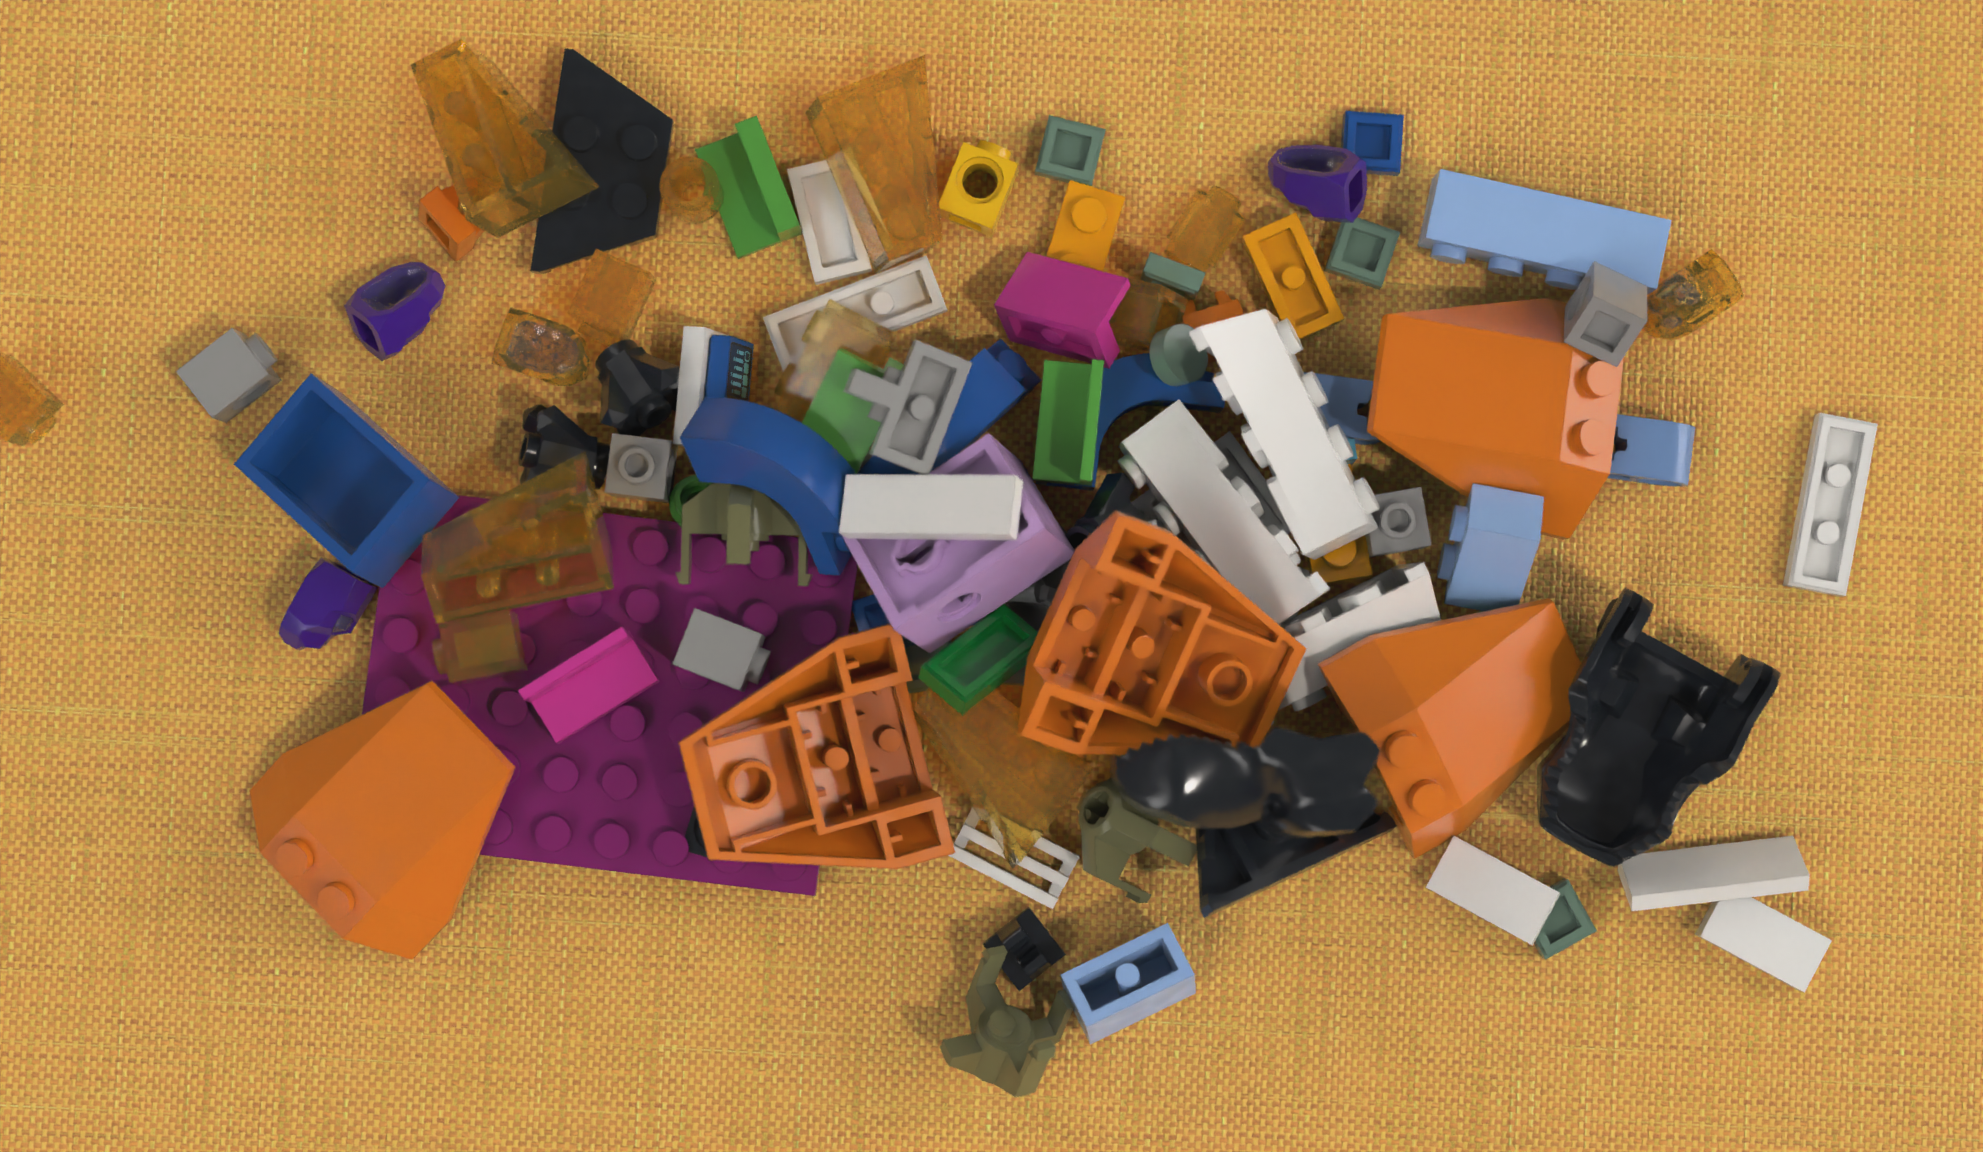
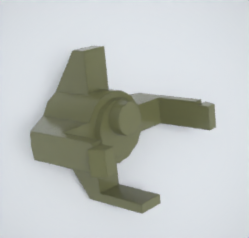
(742, 519)
(1116, 830)
(1004, 1041)

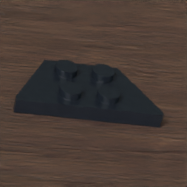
(622, 148)
(1251, 859)

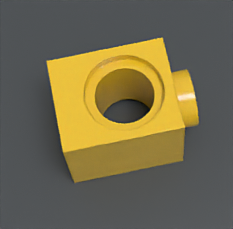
(978, 213)

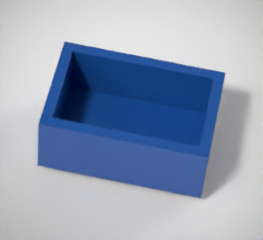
(346, 481)

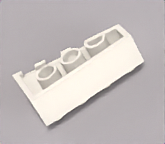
(1289, 430)
(1216, 512)
(1383, 604)

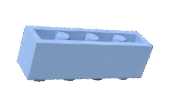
(1538, 232)

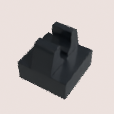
(1028, 948)

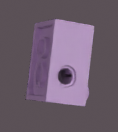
(945, 586)

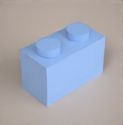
(1491, 549)
(1129, 983)

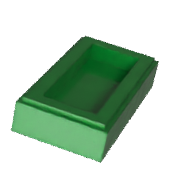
(980, 659)

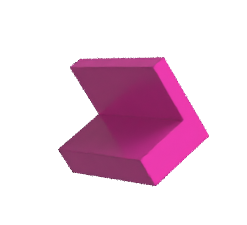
(1062, 308)
(590, 684)

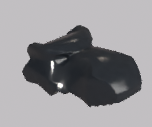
(1642, 736)
(1284, 784)

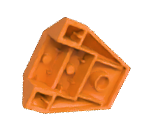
(1498, 403)
(1151, 648)
(1456, 710)
(821, 765)
(384, 818)

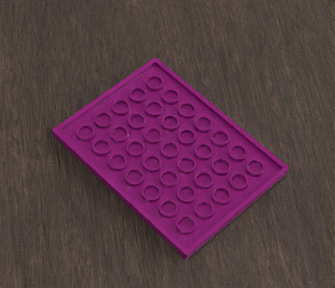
(620, 785)

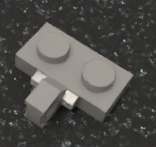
(912, 404)

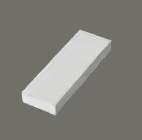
(888, 298)
(1830, 504)
(931, 507)
(1714, 873)

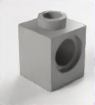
(1605, 314)
(230, 374)
(641, 468)
(1400, 523)
(722, 651)

